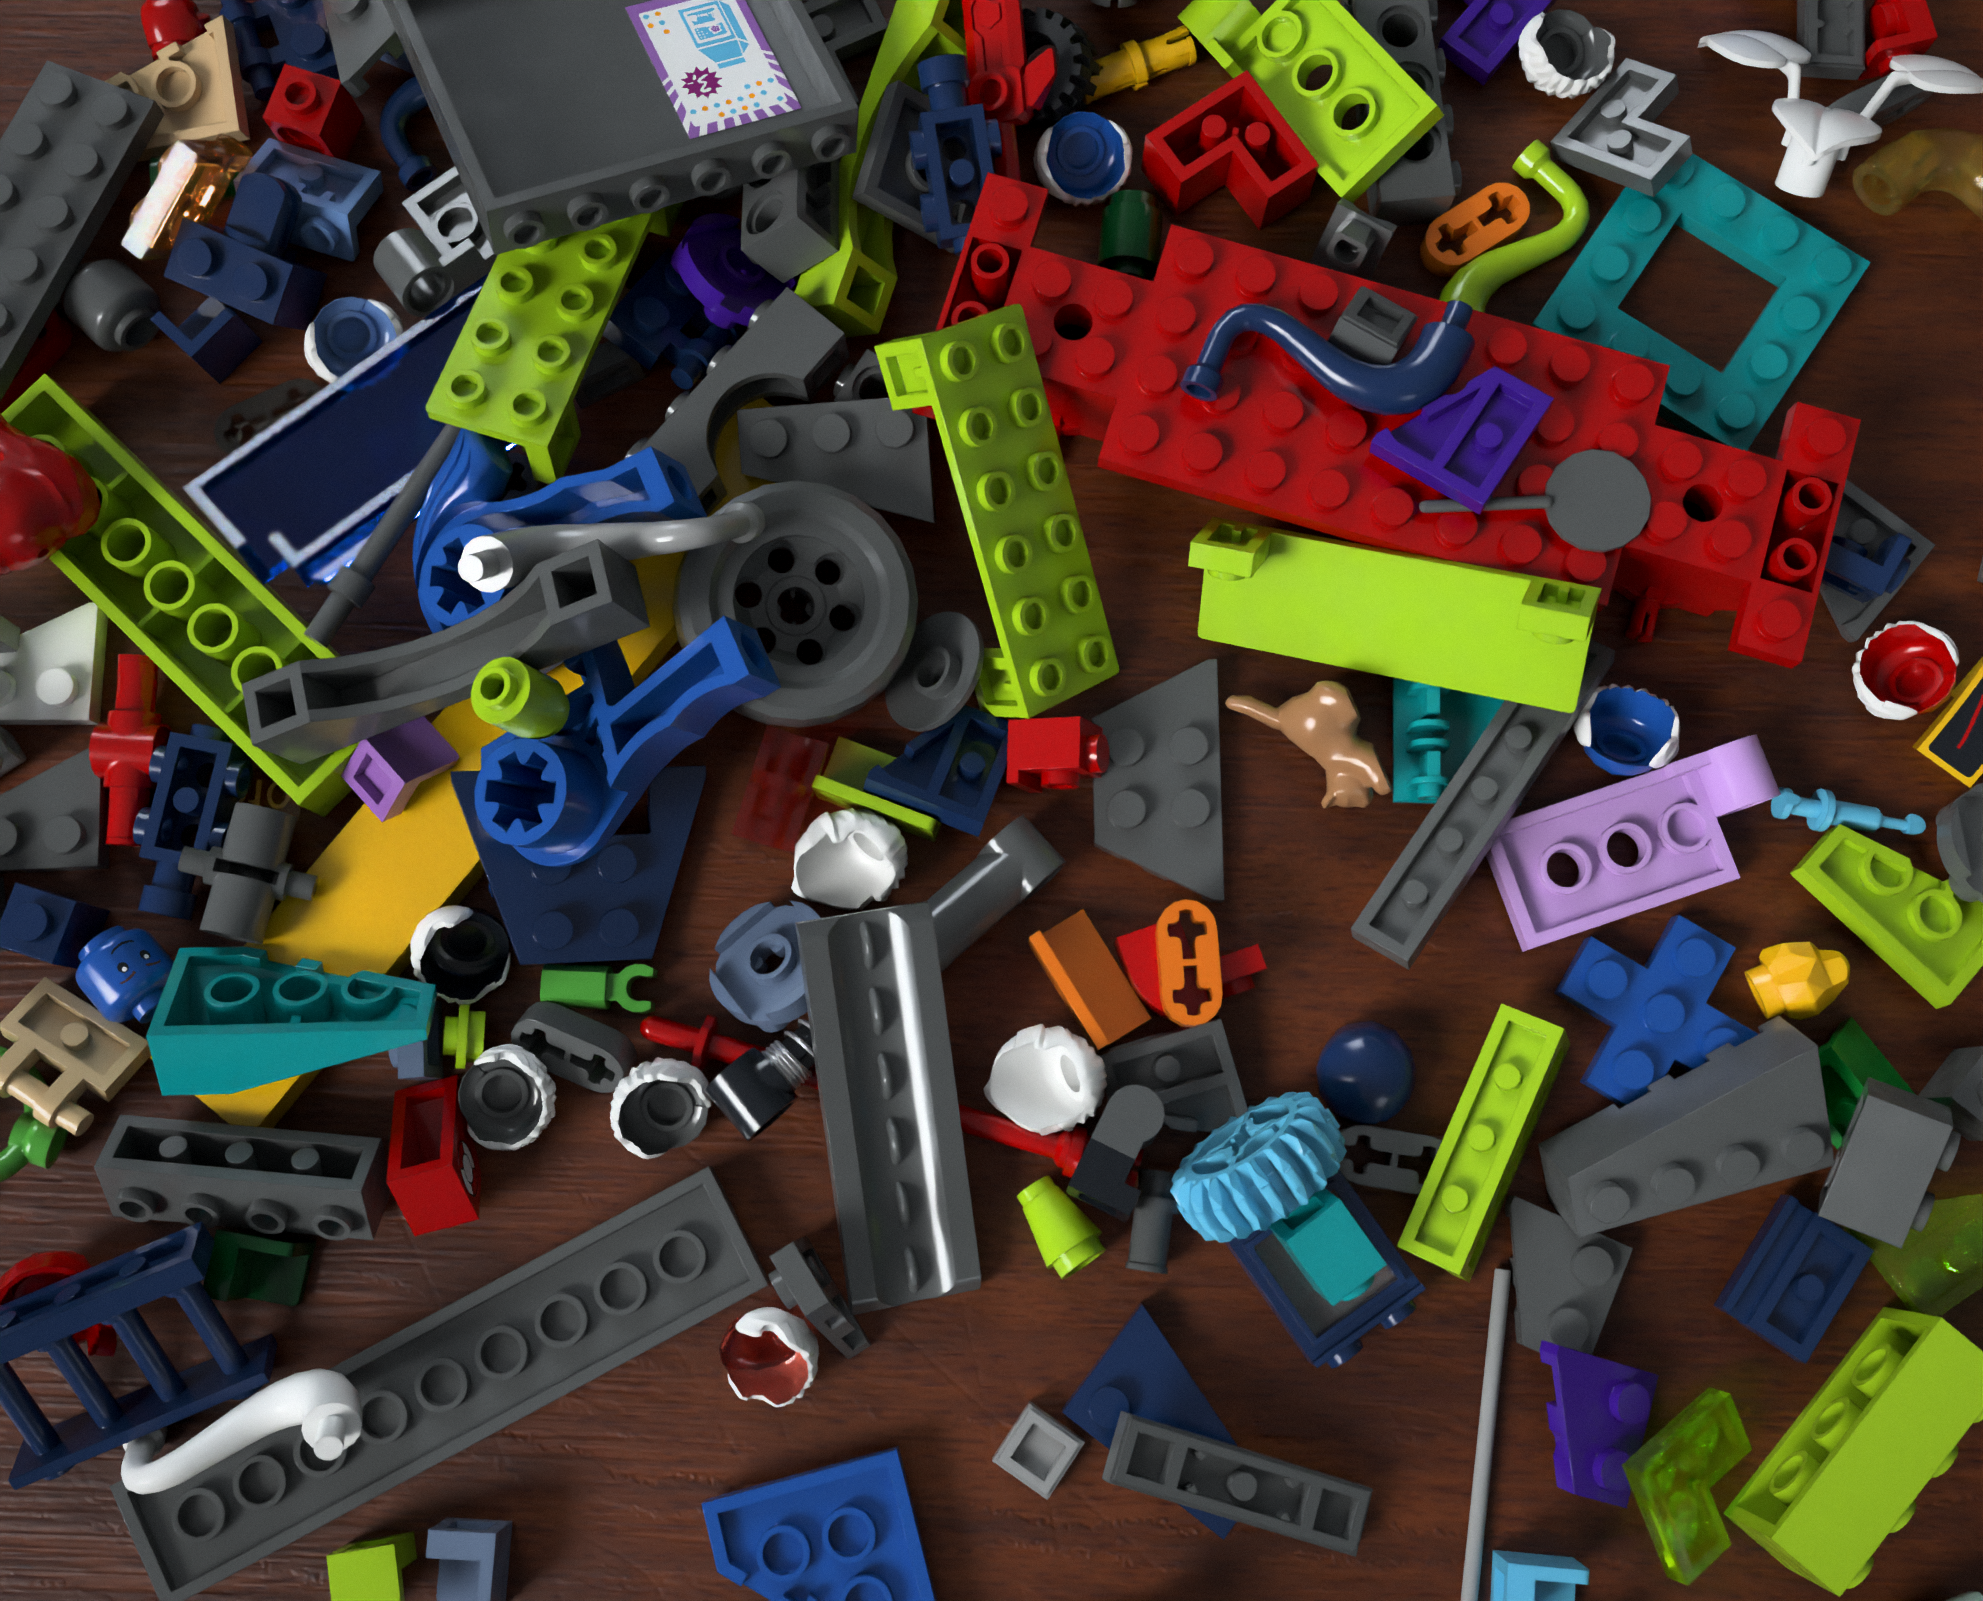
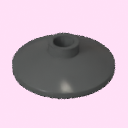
(937, 672)

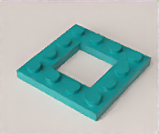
(1805, 264)

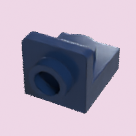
(1864, 578)

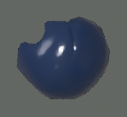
(1366, 1073)

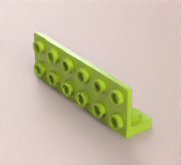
(536, 337)
(1014, 506)
(1395, 613)

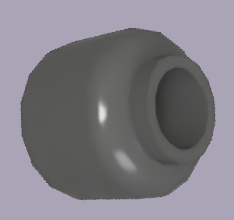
(112, 305)

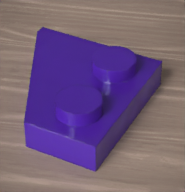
(1467, 438)
(1596, 1421)

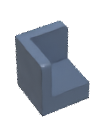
(471, 1557)

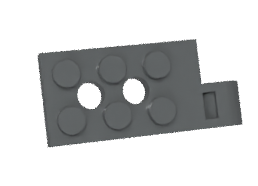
(443, 258)

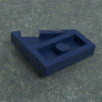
(948, 771)

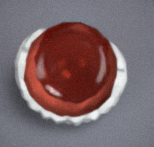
(769, 1356)

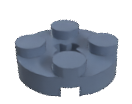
(740, 974)

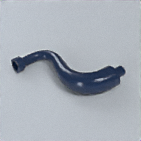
(1374, 388)

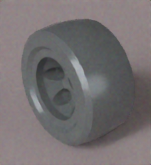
(874, 583)

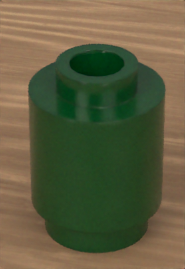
(1131, 234)

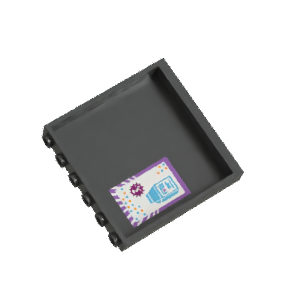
(620, 104)

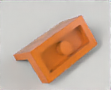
(1089, 980)

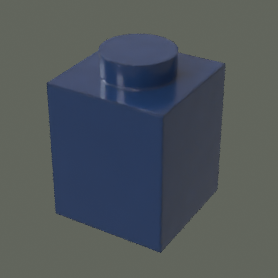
(49, 925)

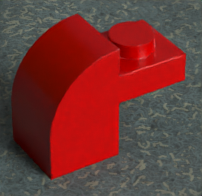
(1140, 966)

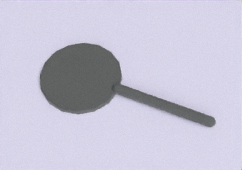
(1589, 500)

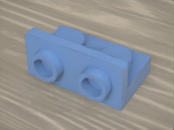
(332, 193)

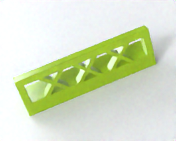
(1485, 1142)

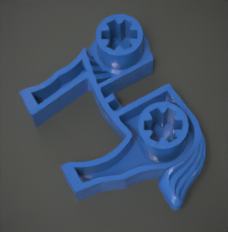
(574, 789)

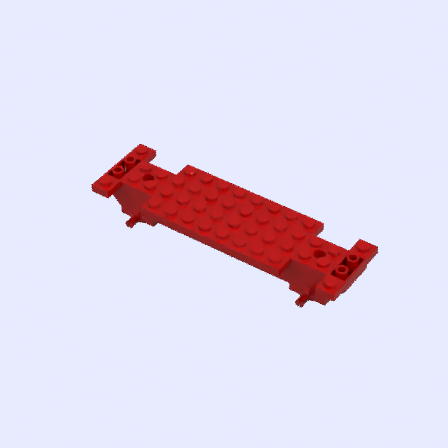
(1304, 455)

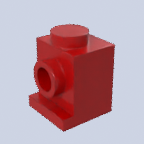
(1054, 753)

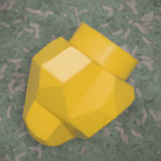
(1797, 979)

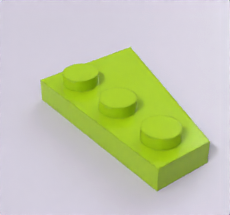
(1897, 912)

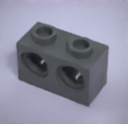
(792, 219)

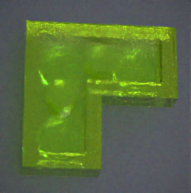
(1674, 1481)

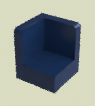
(212, 338)

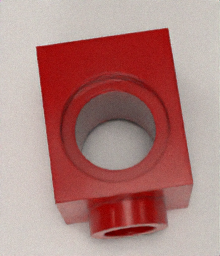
(313, 113)

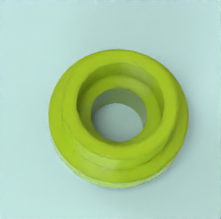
(464, 1035)

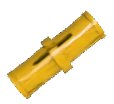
(1142, 61)

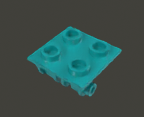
(1433, 736)

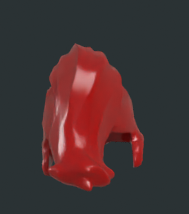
(42, 499)

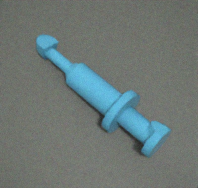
(1825, 810)

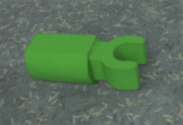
(594, 986)

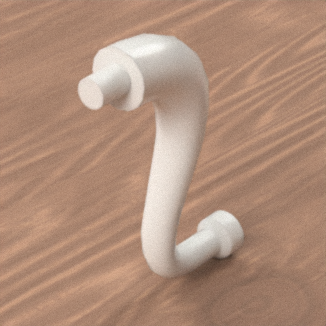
(315, 1398)

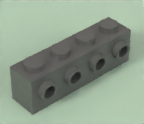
(244, 1177)

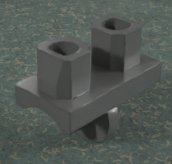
(1353, 241)

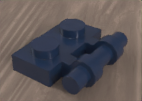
(301, 36)
(652, 320)

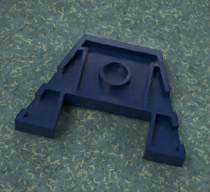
(603, 905)

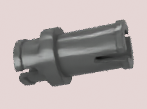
(1152, 1222)

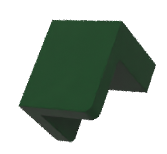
(258, 1266)

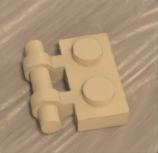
(76, 1042)

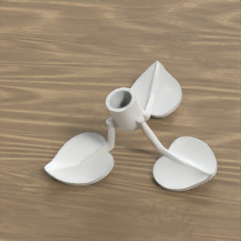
(1820, 134)

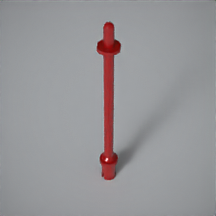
(706, 1044)

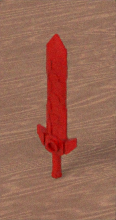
(1001, 72)

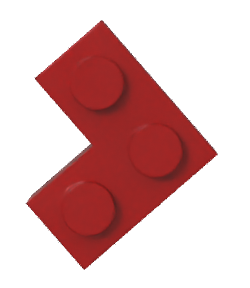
(1231, 141)

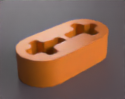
(1467, 220)
(1205, 963)

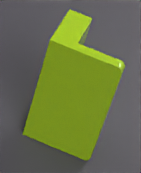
(845, 782)

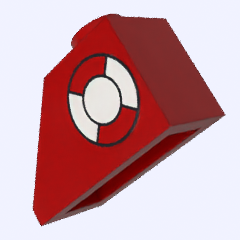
(433, 1158)

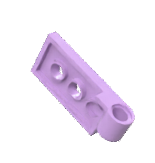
(1665, 813)

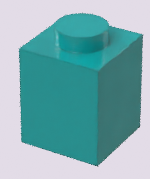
(1329, 1248)

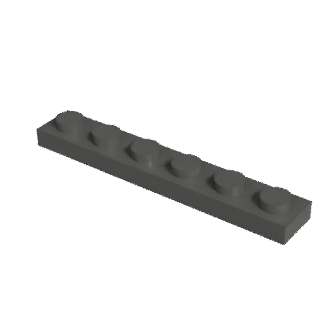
(1468, 821)

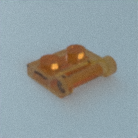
(188, 186)

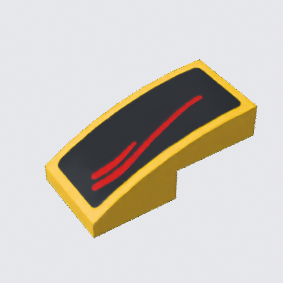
(1957, 733)

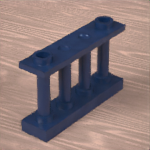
(111, 1297)

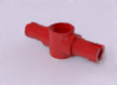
(124, 745)

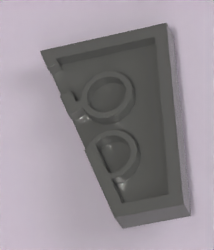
(846, 445)

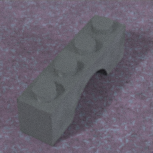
(783, 353)

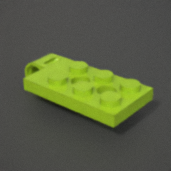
(1282, 52)

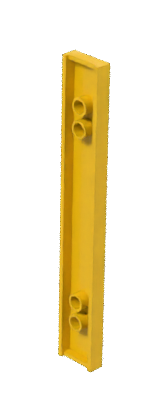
(394, 872)

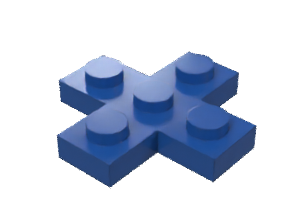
(1652, 1010)

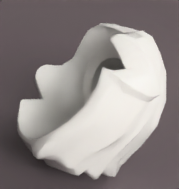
(849, 859)
(1047, 1079)

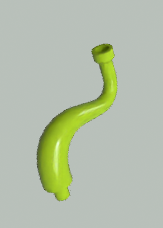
(1489, 271)

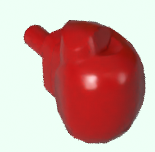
(170, 22)

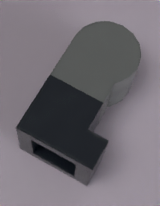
(1126, 1127)

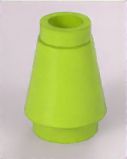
(1060, 1228)

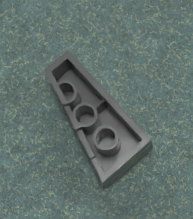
(1695, 1138)

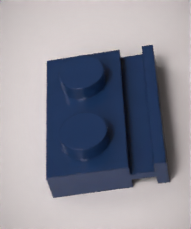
(1793, 1278)

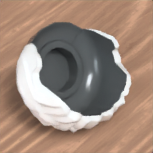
(1565, 53)
(507, 1098)
(659, 1107)

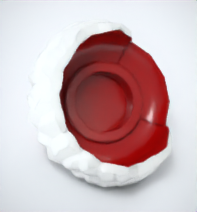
(1905, 670)

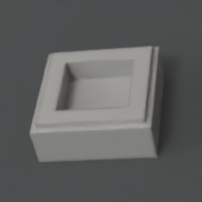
(1038, 1450)

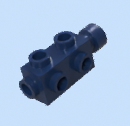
(951, 121)
(184, 805)

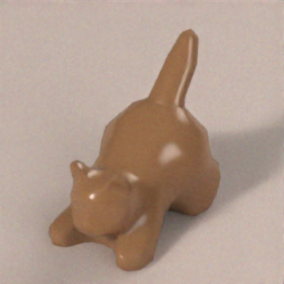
(1326, 728)

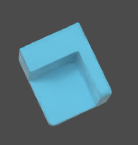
(1535, 1577)

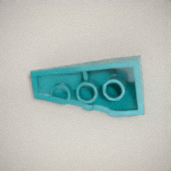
(251, 1021)

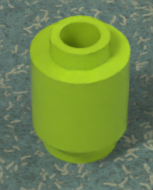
(519, 699)

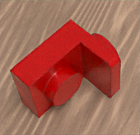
(1899, 29)

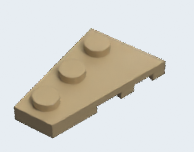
(195, 89)

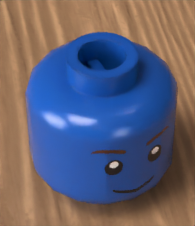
(124, 973)

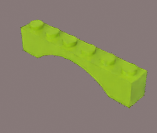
(859, 279)

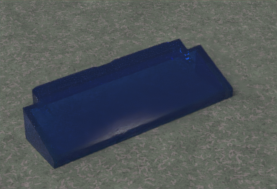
(334, 465)

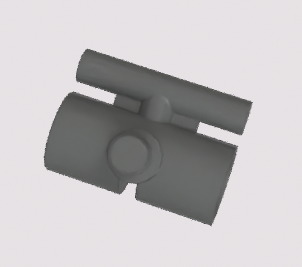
(248, 873)

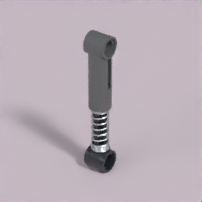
(1005, 873)

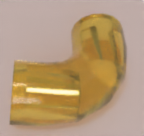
(1919, 163)

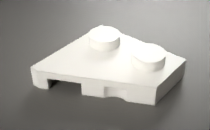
(56, 671)

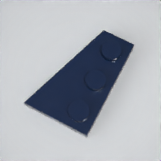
(1148, 1380)

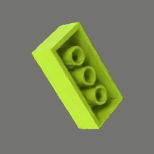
(1864, 1449)

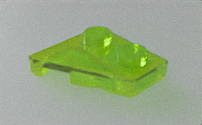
(1940, 1262)

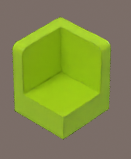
(371, 1568)

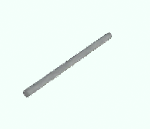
(1486, 1435)

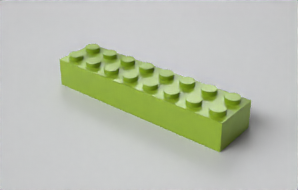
(179, 588)

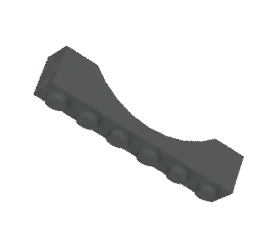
(549, 617)

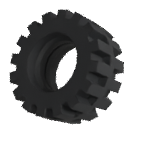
(1074, 64)

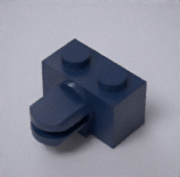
(250, 257)

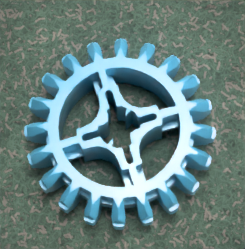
(1258, 1167)

